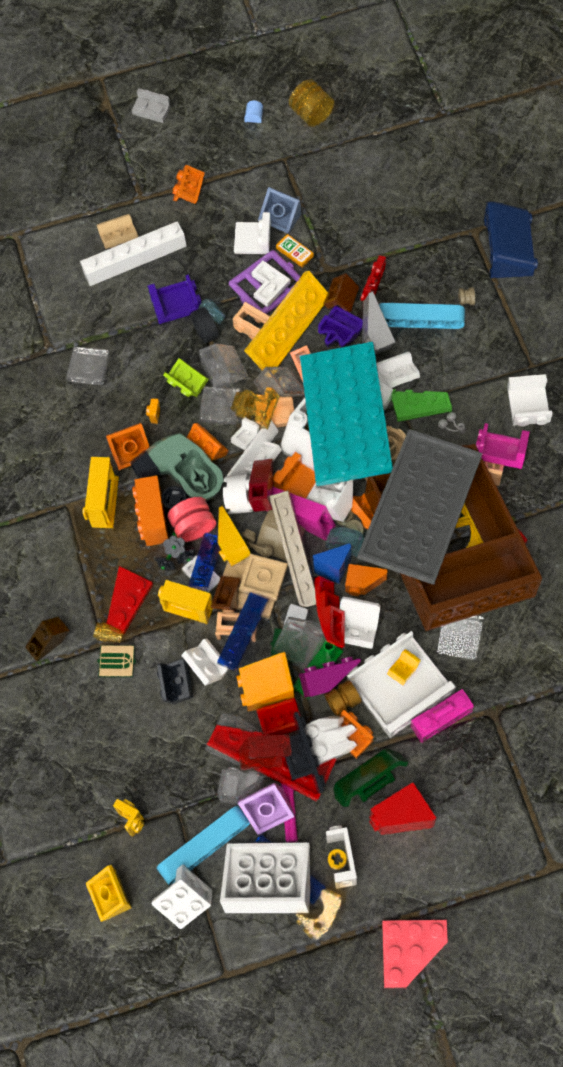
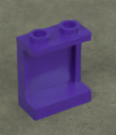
(174, 300)

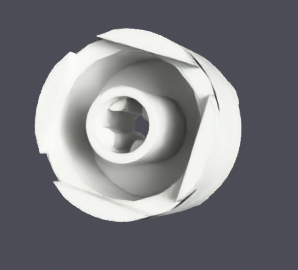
(237, 494)

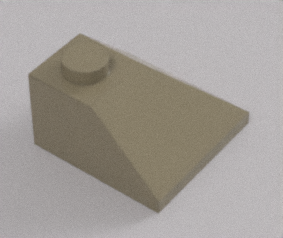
(270, 535)

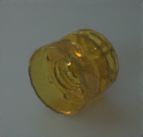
(311, 102)

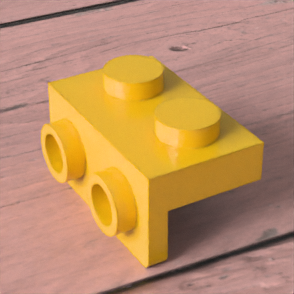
(128, 811)

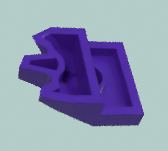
(340, 327)

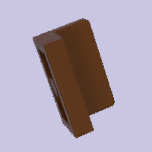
(341, 293)

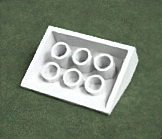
(266, 878)

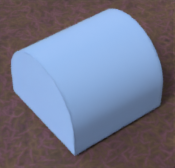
(254, 112)

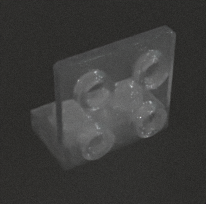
(461, 638)

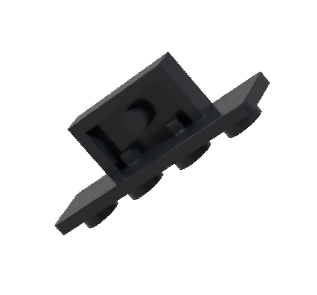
(301, 761)

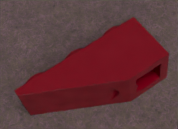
(261, 485)

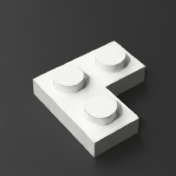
(272, 281)

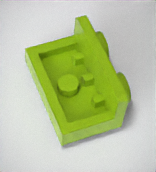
(186, 378)

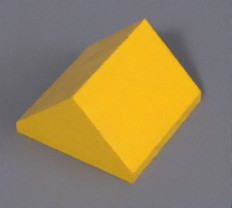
(108, 893)

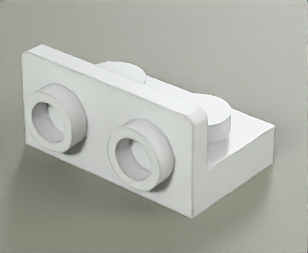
(204, 662)

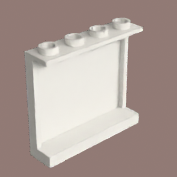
(392, 702)

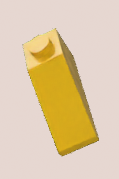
(230, 541)

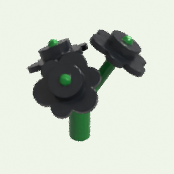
(174, 547)

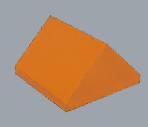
(127, 444)

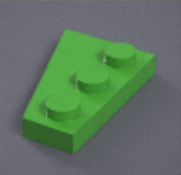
(414, 405)

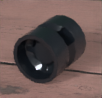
(172, 496)

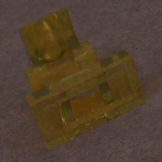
(262, 407)
(332, 903)

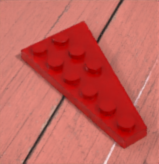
(230, 739)

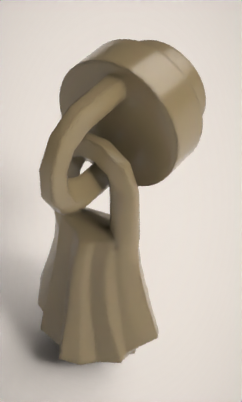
(264, 550)

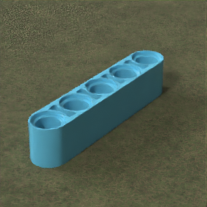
(423, 315)
(204, 843)

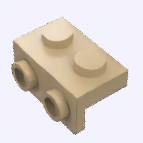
(117, 231)

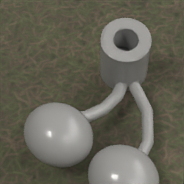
(451, 418)

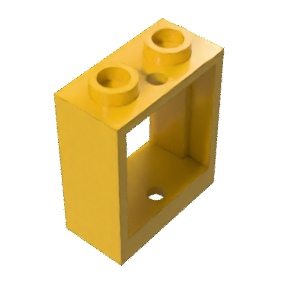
(185, 601)

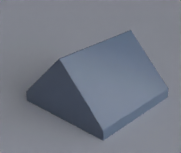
(283, 209)

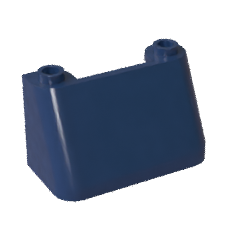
(509, 240)

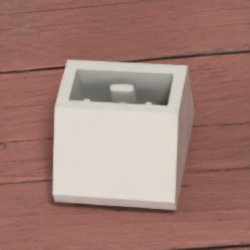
(335, 496)

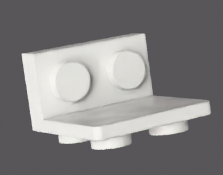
(253, 236)
(184, 898)

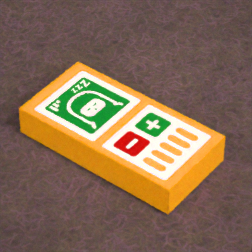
(294, 251)

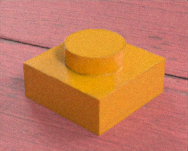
(153, 411)

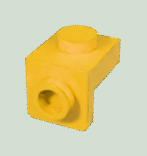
(404, 667)

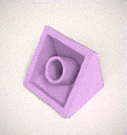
(266, 808)

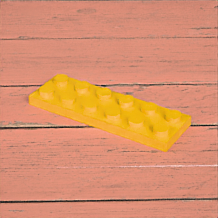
(287, 322)

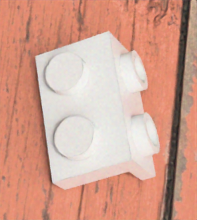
(398, 369)

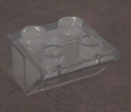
(222, 364)
(238, 785)

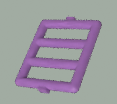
(288, 267)

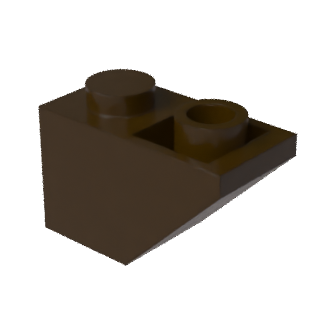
(46, 637)

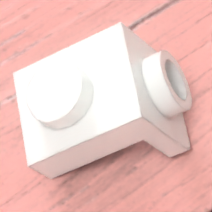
(245, 434)

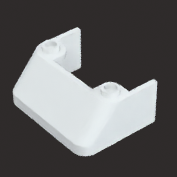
(296, 437)

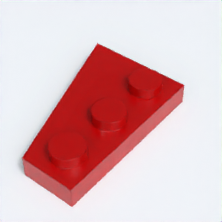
(375, 277)
(127, 598)

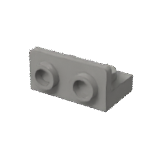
(151, 105)

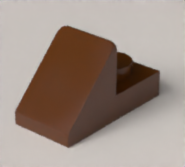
(226, 593)

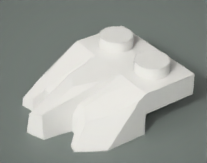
(330, 738)

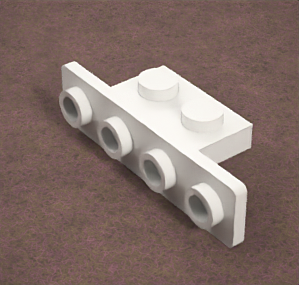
(259, 449)

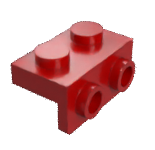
(278, 717)

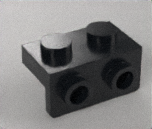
(175, 681)

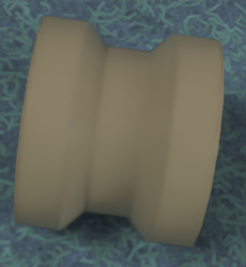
(466, 296)

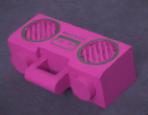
(441, 716)

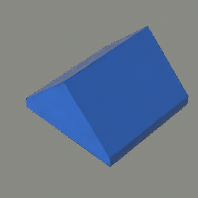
(333, 563)

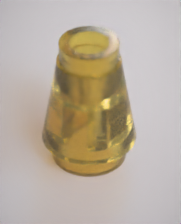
(108, 633)

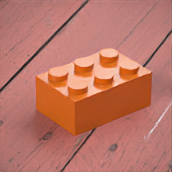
(150, 510)

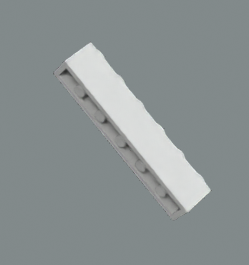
(133, 253)

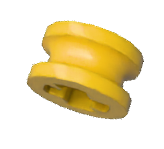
(342, 856)

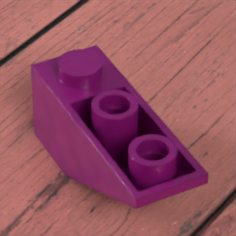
(323, 680)

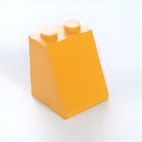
(265, 682)

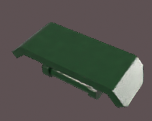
(367, 774)

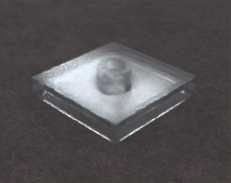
(88, 365)
(217, 406)

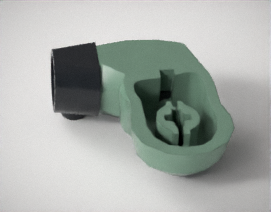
(184, 462)

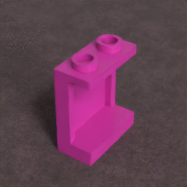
(501, 448)

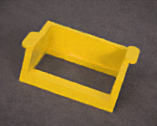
(99, 476)

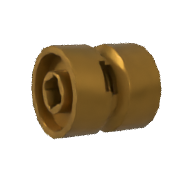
(342, 698)

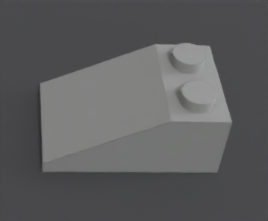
(375, 326)

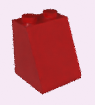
(402, 813)

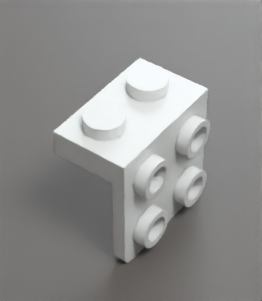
(360, 621)

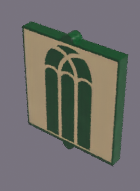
(116, 661)

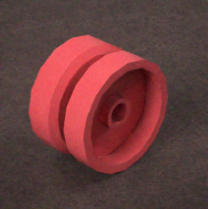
(191, 519)

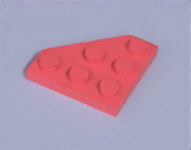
(409, 948)

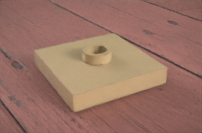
(263, 577)

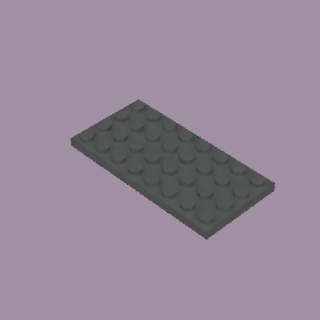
(420, 506)

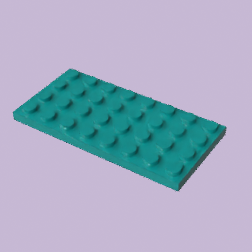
(345, 414)

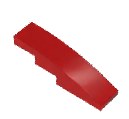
(330, 616)

